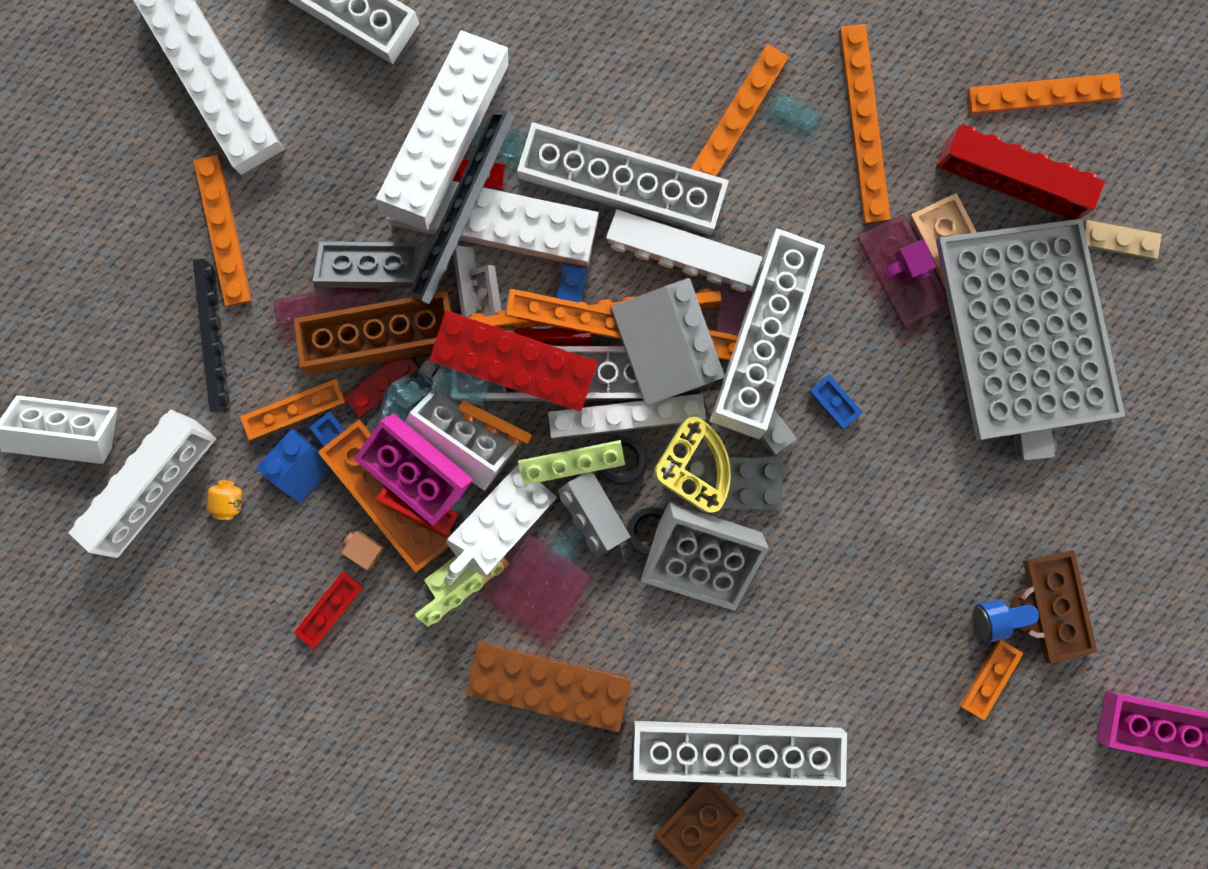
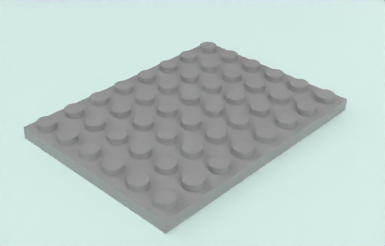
(1029, 329)

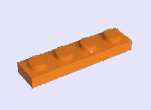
(293, 410)

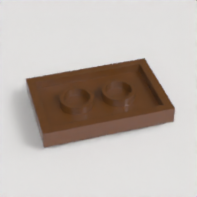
(699, 824)

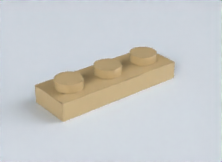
(1122, 240)

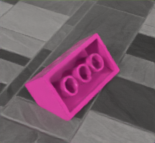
(413, 468)

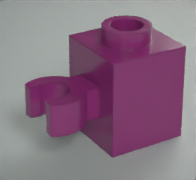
(913, 262)

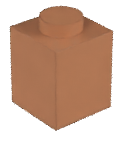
(362, 549)

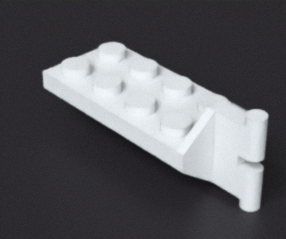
(497, 525)

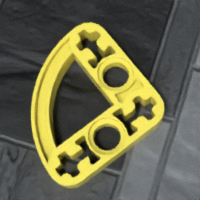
(679, 474)

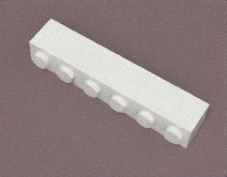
(684, 250)
(625, 416)

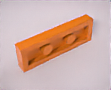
(493, 424)
(991, 679)

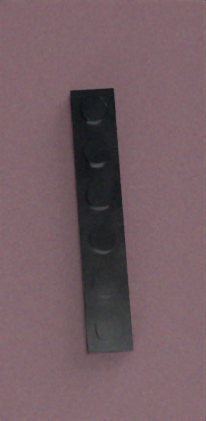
(209, 326)

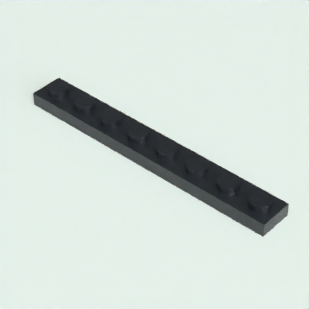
(461, 206)

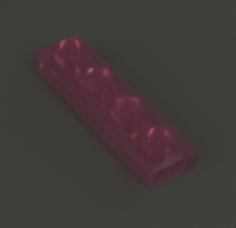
(322, 302)

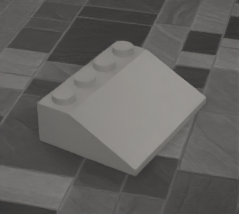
(667, 341)
(703, 556)

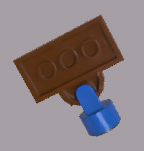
(1047, 609)

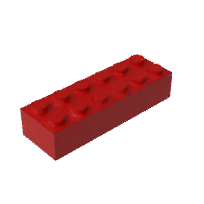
(1020, 173)
(513, 361)

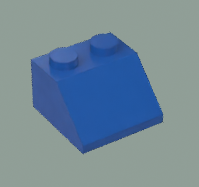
(294, 466)

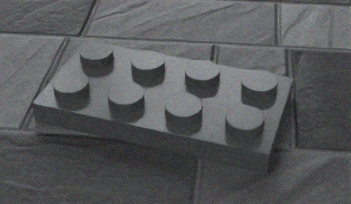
(367, 264)
(753, 482)

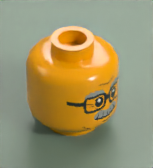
(224, 500)

